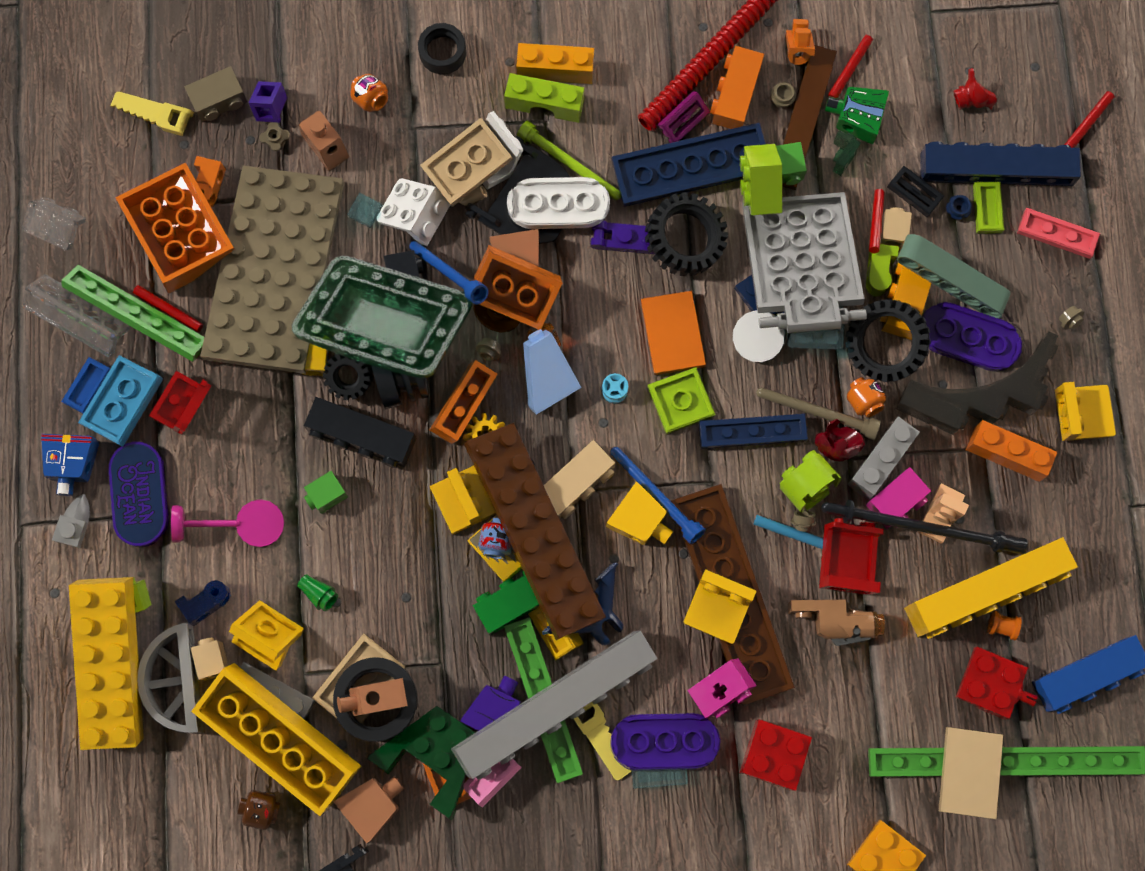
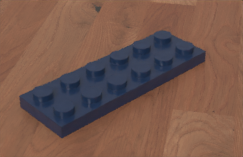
(684, 165)

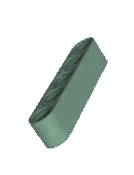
(953, 276)

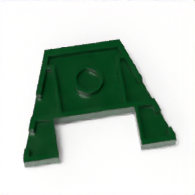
(431, 743)

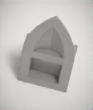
(73, 524)

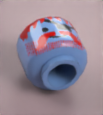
(494, 540)

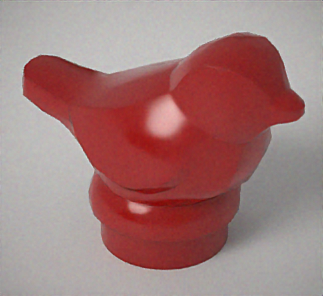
(974, 94)

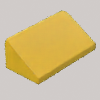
(557, 648)

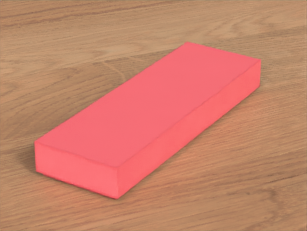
(1058, 233)

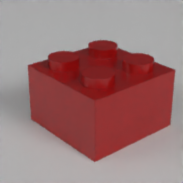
(775, 755)

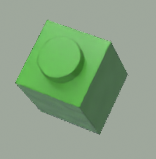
(792, 163)
(324, 493)

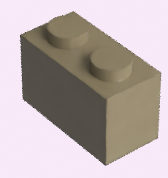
(216, 94)

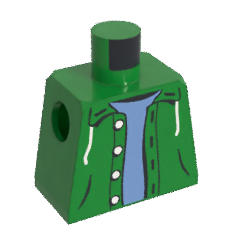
(859, 112)

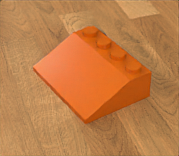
(175, 226)

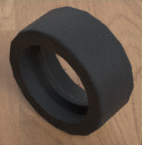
(442, 30)

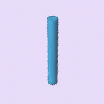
(788, 531)

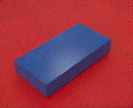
(85, 385)

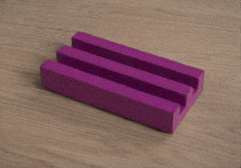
(674, 114)

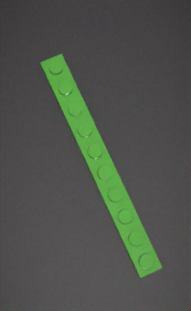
(1016, 761)

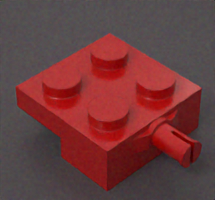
(994, 684)

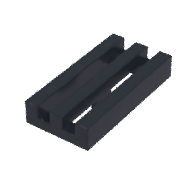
(910, 199)

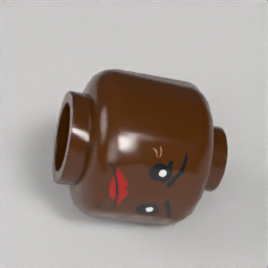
(259, 810)

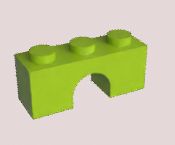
(529, 92)

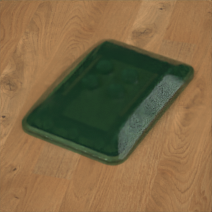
(382, 317)

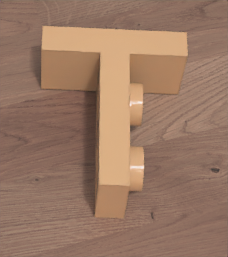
(944, 509)

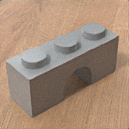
(883, 458)

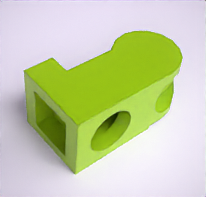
(878, 276)

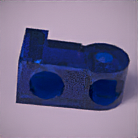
(205, 603)

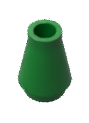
(318, 593)

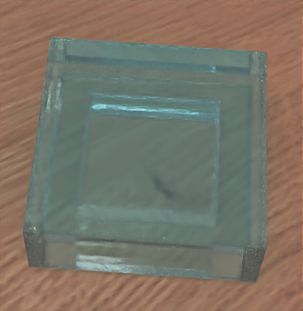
(364, 210)

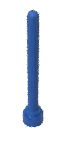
(474, 290)
(691, 530)

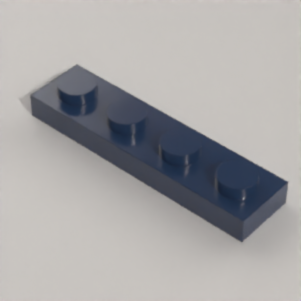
(753, 431)

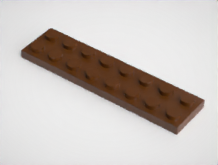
(534, 531)
(724, 554)

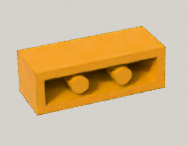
(556, 62)
(908, 289)

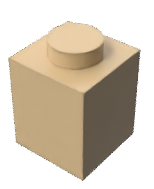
(895, 226)
(209, 658)

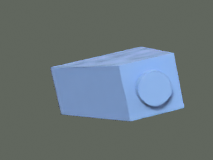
(547, 372)

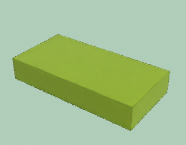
(988, 207)

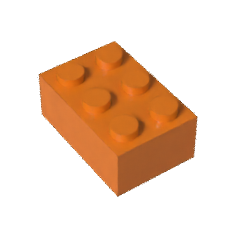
(517, 287)

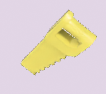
(153, 112)
(600, 738)

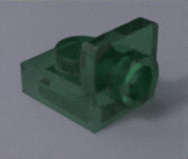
(848, 149)

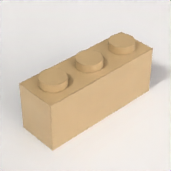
(578, 478)

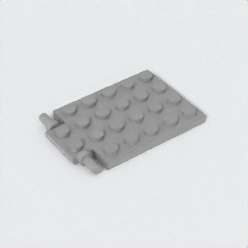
(805, 264)

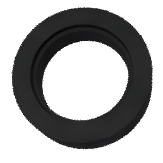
(347, 681)

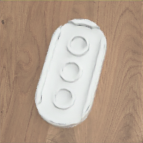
(558, 203)

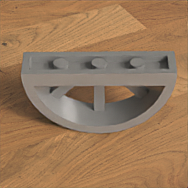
(189, 680)

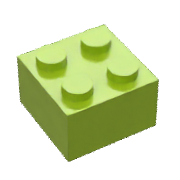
(761, 179)

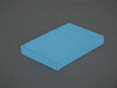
(120, 400)

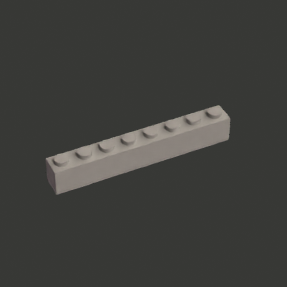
(554, 704)

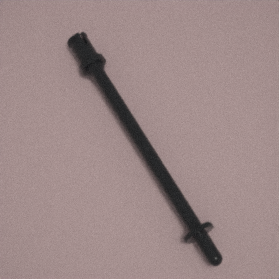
(998, 541)

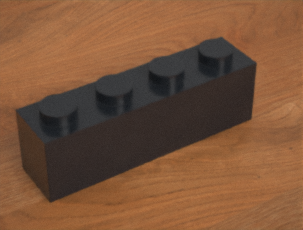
(359, 432)

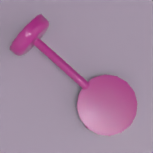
(256, 523)

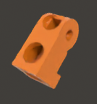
(209, 177)

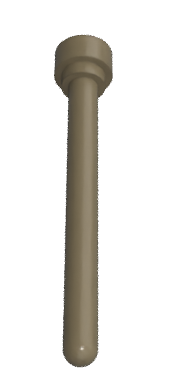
(868, 427)

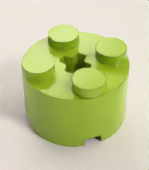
(809, 481)

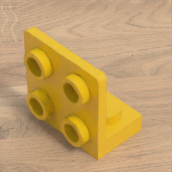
(1084, 412)
(719, 606)

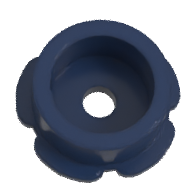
(963, 202)

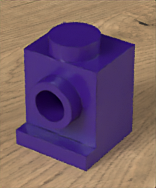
(268, 101)

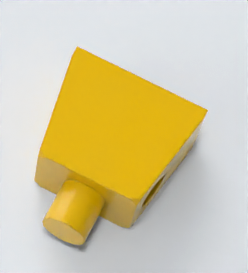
(640, 517)

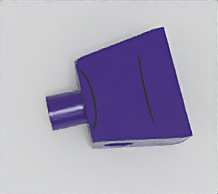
(491, 704)

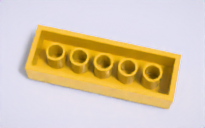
(997, 585)
(106, 663)
(276, 738)

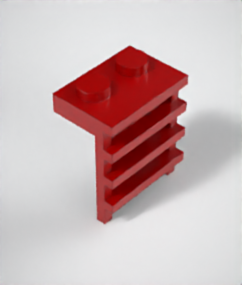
(179, 402)

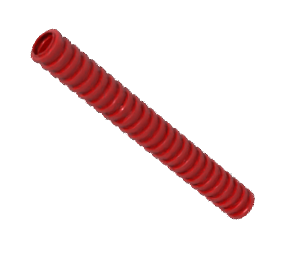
(703, 62)

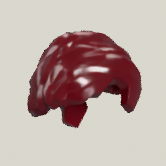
(839, 443)

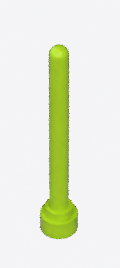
(530, 134)

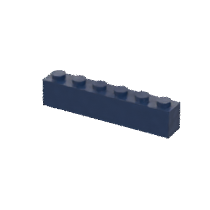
(1003, 164)

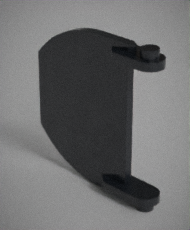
(533, 165)

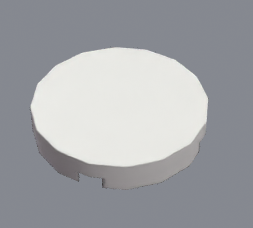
(755, 342)

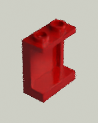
(850, 557)

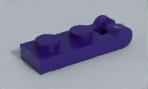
(624, 238)

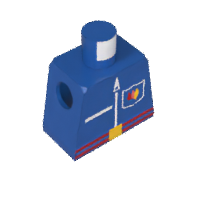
(68, 459)

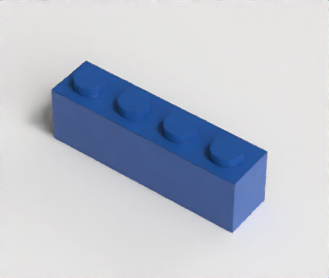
(1090, 674)

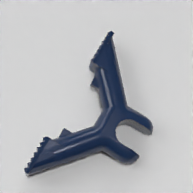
(605, 596)

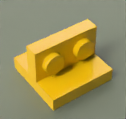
(462, 499)
(265, 634)

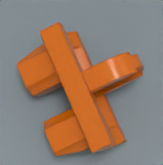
(799, 40)

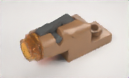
(836, 623)

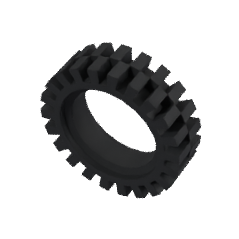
(701, 211)
(914, 359)

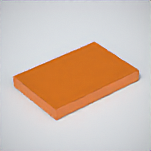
(673, 332)

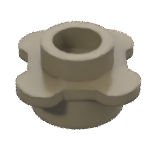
(274, 143)

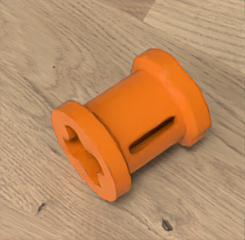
(1004, 625)

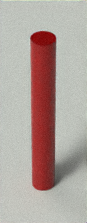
(851, 66)
(1090, 119)
(876, 224)
(168, 308)

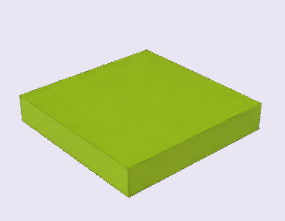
(681, 400)

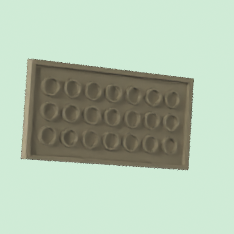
(281, 249)

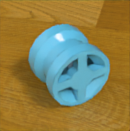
(615, 383)

